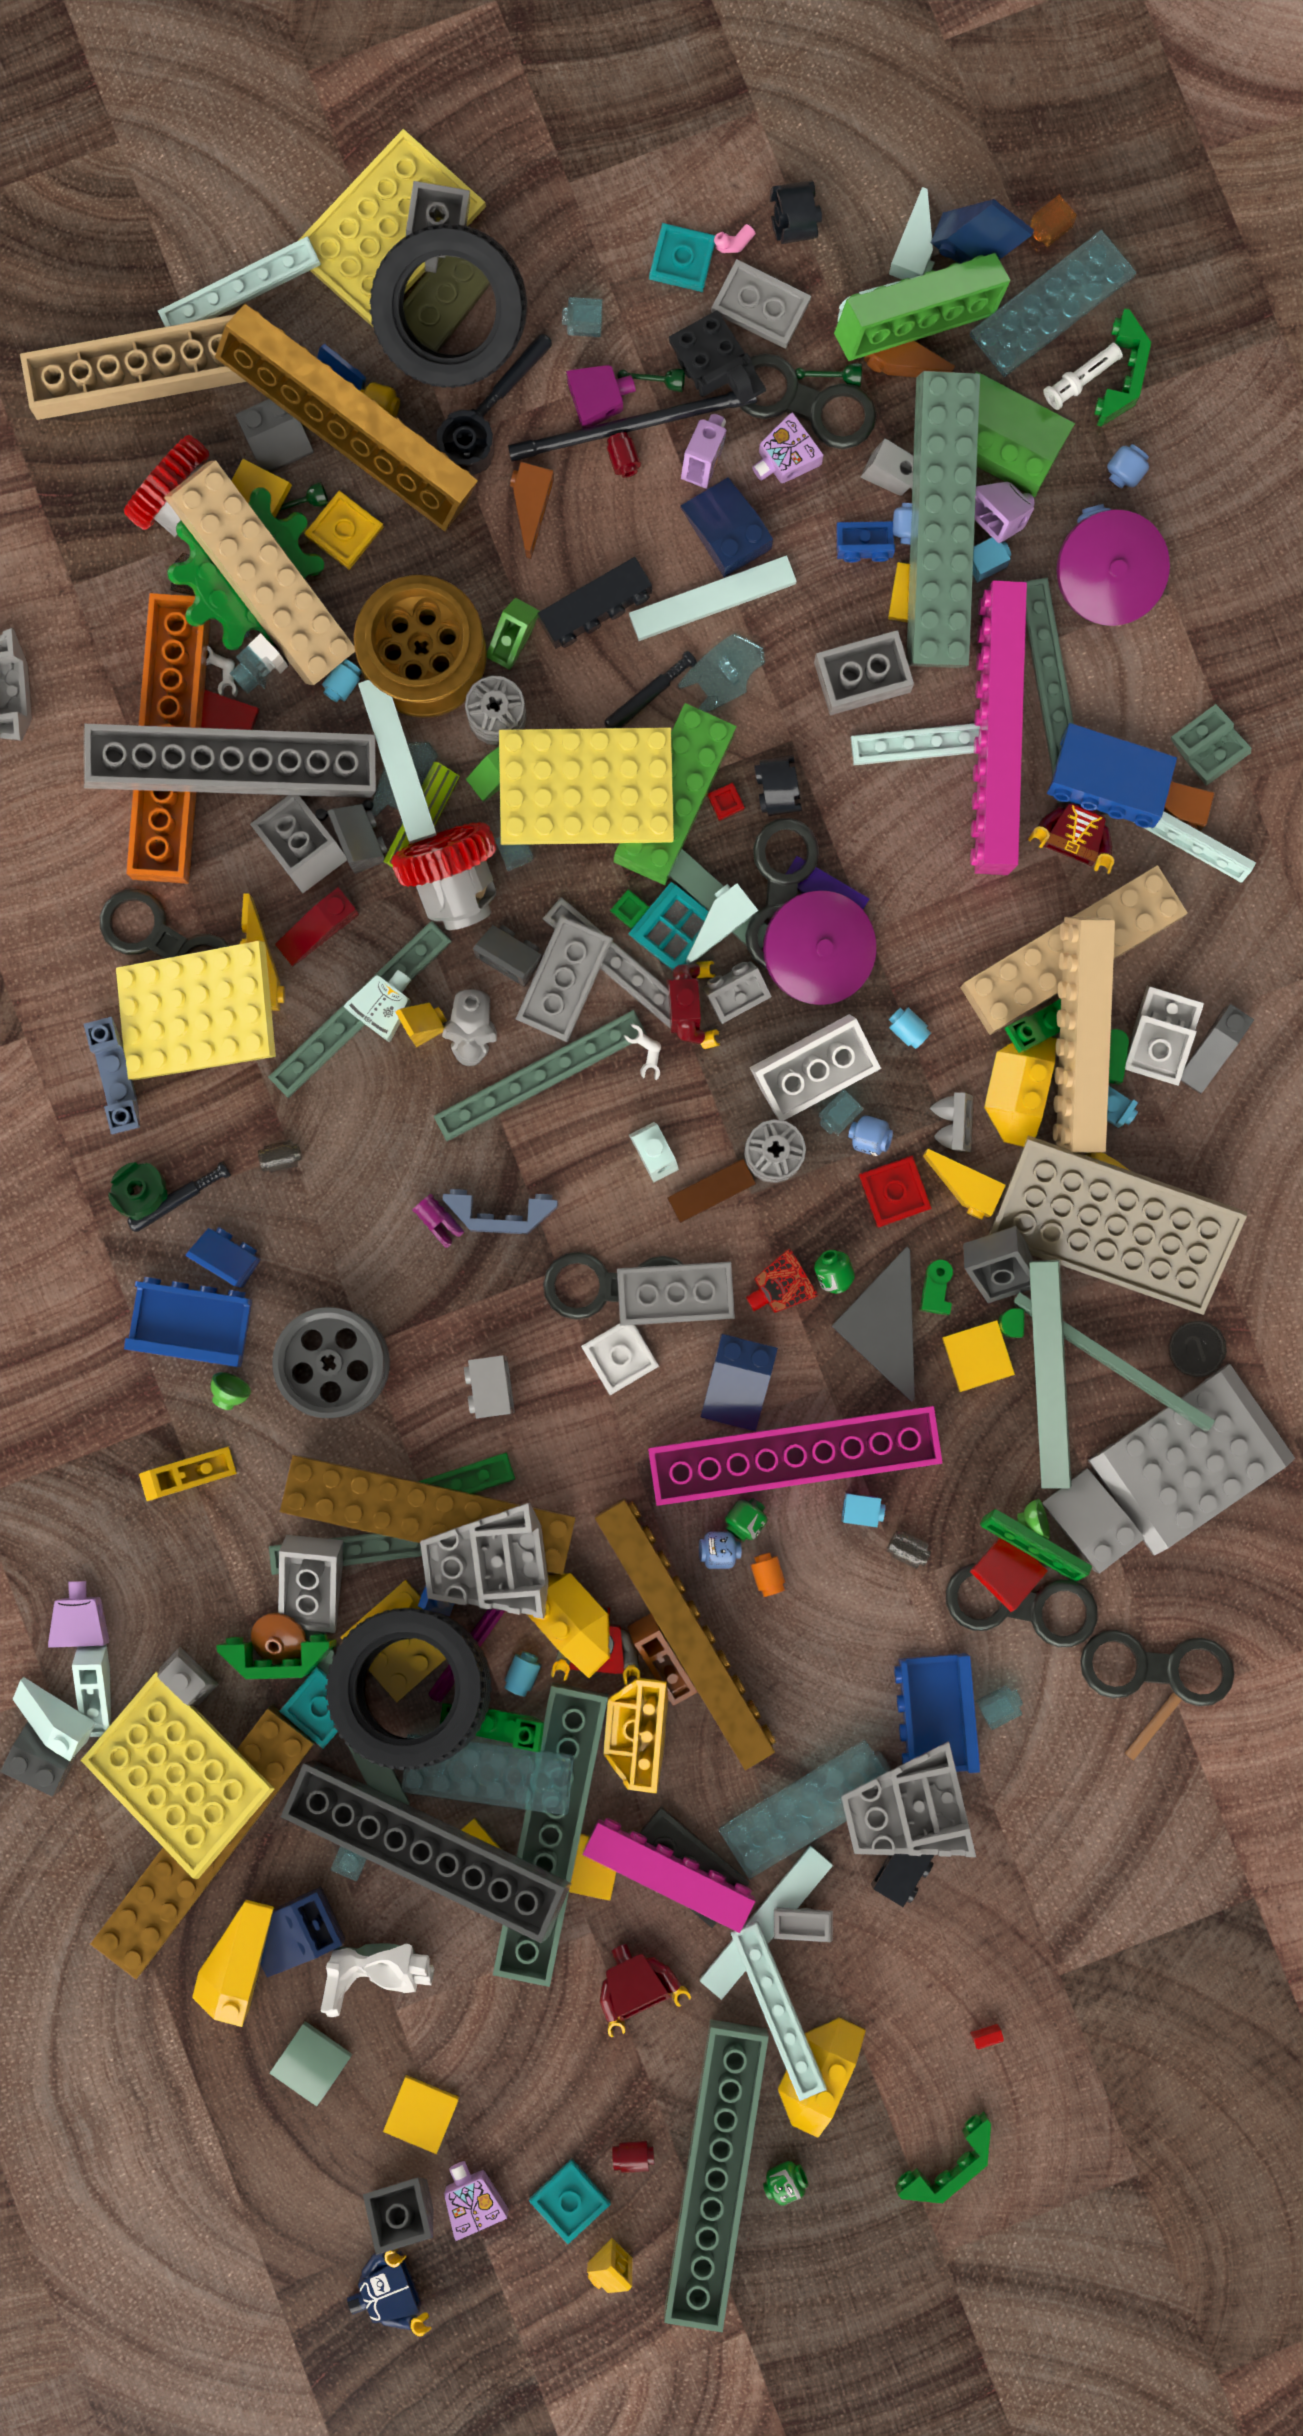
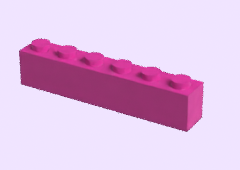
(669, 1875)

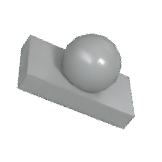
(803, 1924)

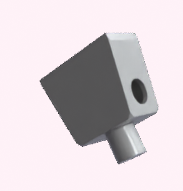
(890, 468)
(186, 1678)

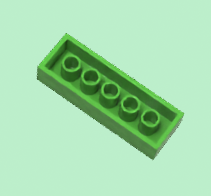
(921, 306)
(697, 752)

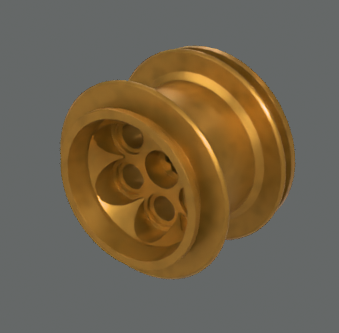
(407, 602)

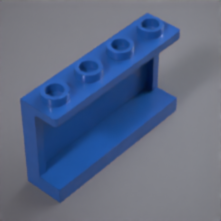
(1112, 776)
(189, 1322)
(938, 1708)

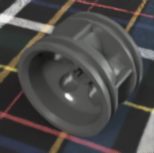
(354, 1395)

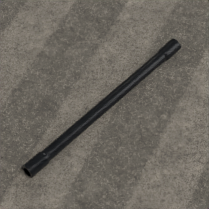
(534, 447)

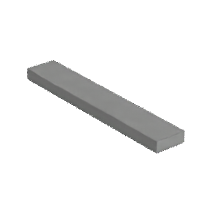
(621, 967)

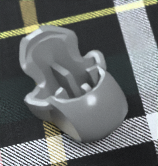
(470, 1027)

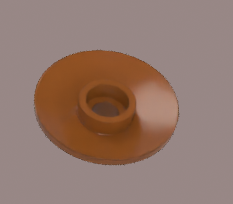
(281, 1630)

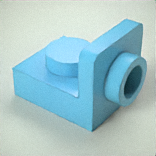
(1120, 1108)

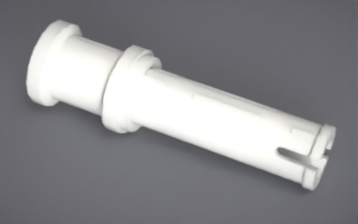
(1071, 382)

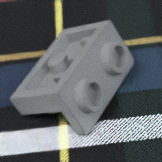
(736, 991)

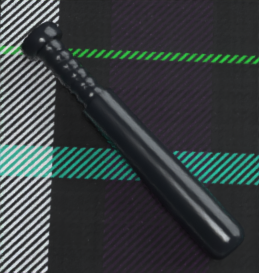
(522, 365)
(650, 692)
(180, 1196)

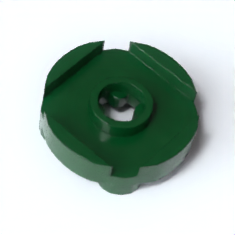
(150, 1197)

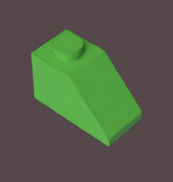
(512, 633)
(486, 776)

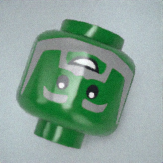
(834, 1271)
(746, 1519)
(785, 2183)

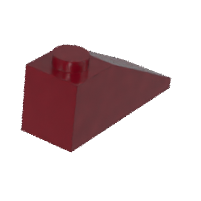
(317, 926)

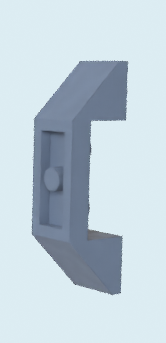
(119, 1091)
(538, 1211)

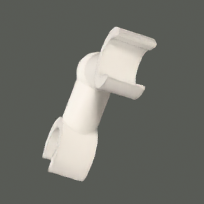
(228, 666)
(653, 1050)

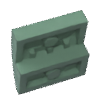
(1211, 744)
(310, 2063)

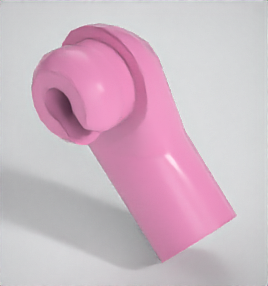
(736, 243)

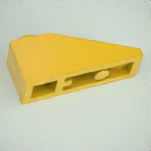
(421, 1022)
(970, 1187)
(187, 1473)
(611, 2268)

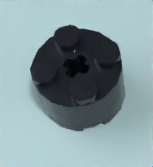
(795, 212)
(467, 426)
(779, 785)

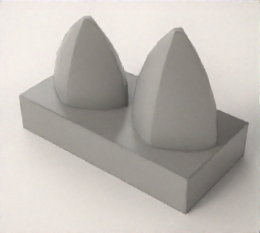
(960, 1111)

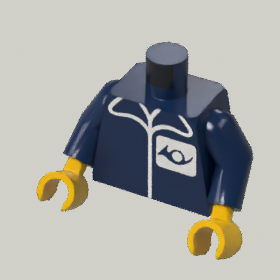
(389, 2294)

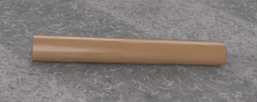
(1153, 1726)

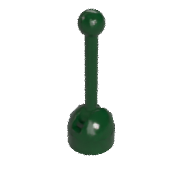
(851, 374)
(673, 379)
(315, 496)

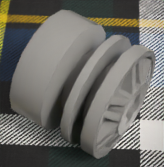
(485, 721)
(762, 1163)

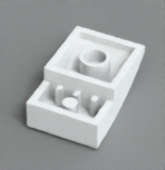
(1163, 1035)

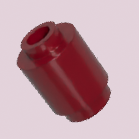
(623, 455)
(633, 2157)

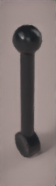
(321, 814)

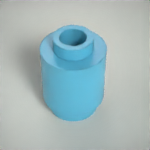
(341, 681)
(909, 1027)
(522, 1673)

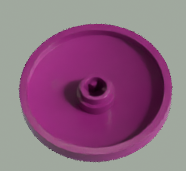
(1113, 567)
(819, 947)

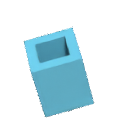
(990, 558)
(862, 1510)

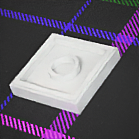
(619, 1357)

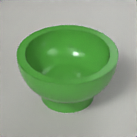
(228, 1390)
(1035, 1518)

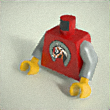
(622, 1655)

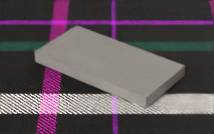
(564, 978)
(675, 1293)

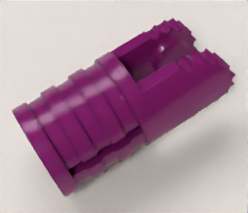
(433, 1215)

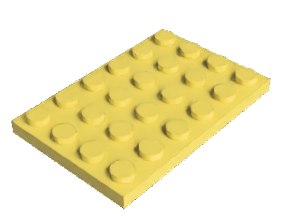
(373, 218)
(586, 786)
(196, 1011)
(177, 1776)

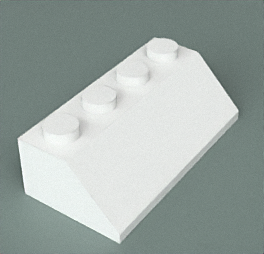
(815, 1067)

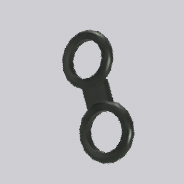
(809, 403)
(780, 886)
(162, 938)
(608, 1283)
(1028, 1610)
(1157, 1668)

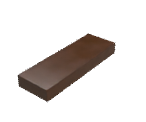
(711, 1190)

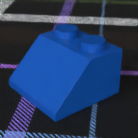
(224, 1257)

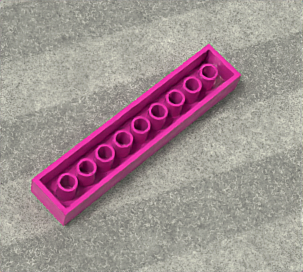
(1000, 728)
(795, 1455)

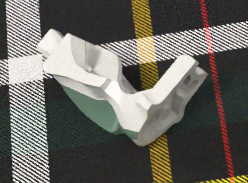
(385, 1964)

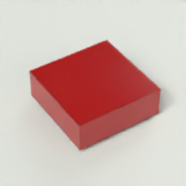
(725, 801)
(987, 2036)

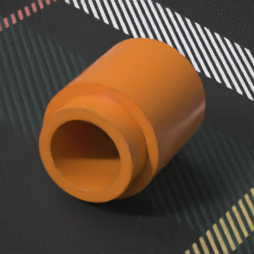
(768, 1574)

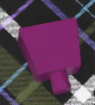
(597, 393)

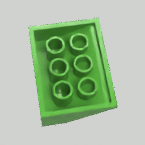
(1017, 436)

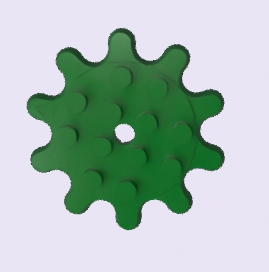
(213, 592)

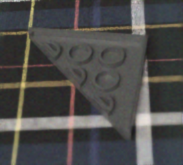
(882, 1325)

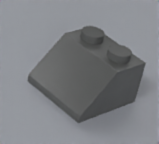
(273, 435)
(357, 837)
(507, 954)
(999, 1264)
(36, 1764)
(400, 2215)

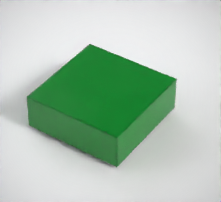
(629, 909)

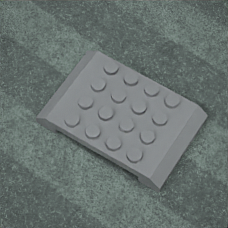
(1179, 1476)

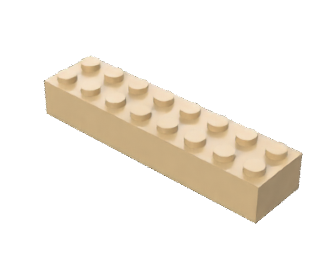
(126, 368)
(260, 572)
(1033, 971)
(1084, 1033)

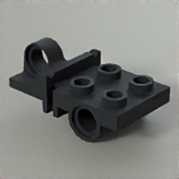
(715, 358)

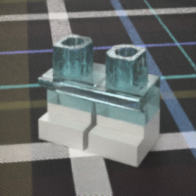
(256, 662)

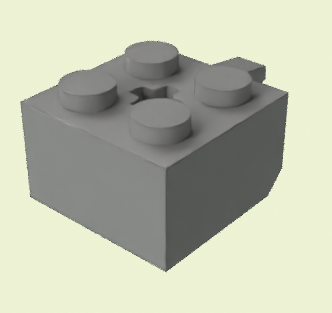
(434, 202)

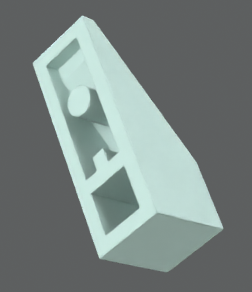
(915, 249)
(725, 915)
(92, 1686)
(53, 1720)

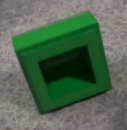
(1012, 1323)

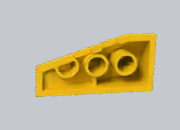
(254, 932)
(231, 1970)

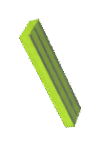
(436, 790)

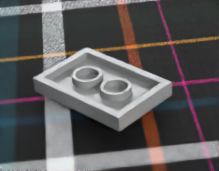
(761, 303)

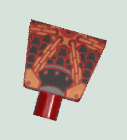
(781, 1285)

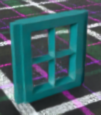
(670, 926)

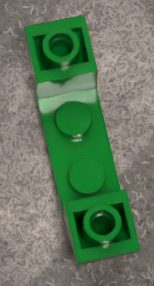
(1130, 336)
(1034, 1028)
(240, 1657)
(519, 1729)
(917, 2188)

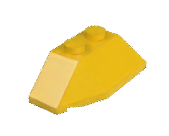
(1020, 1090)
(575, 1623)
(637, 1733)
(836, 2053)

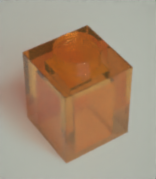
(1052, 221)

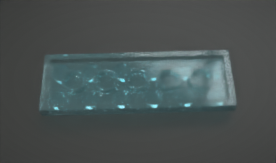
(1052, 303)
(497, 1777)
(799, 1811)

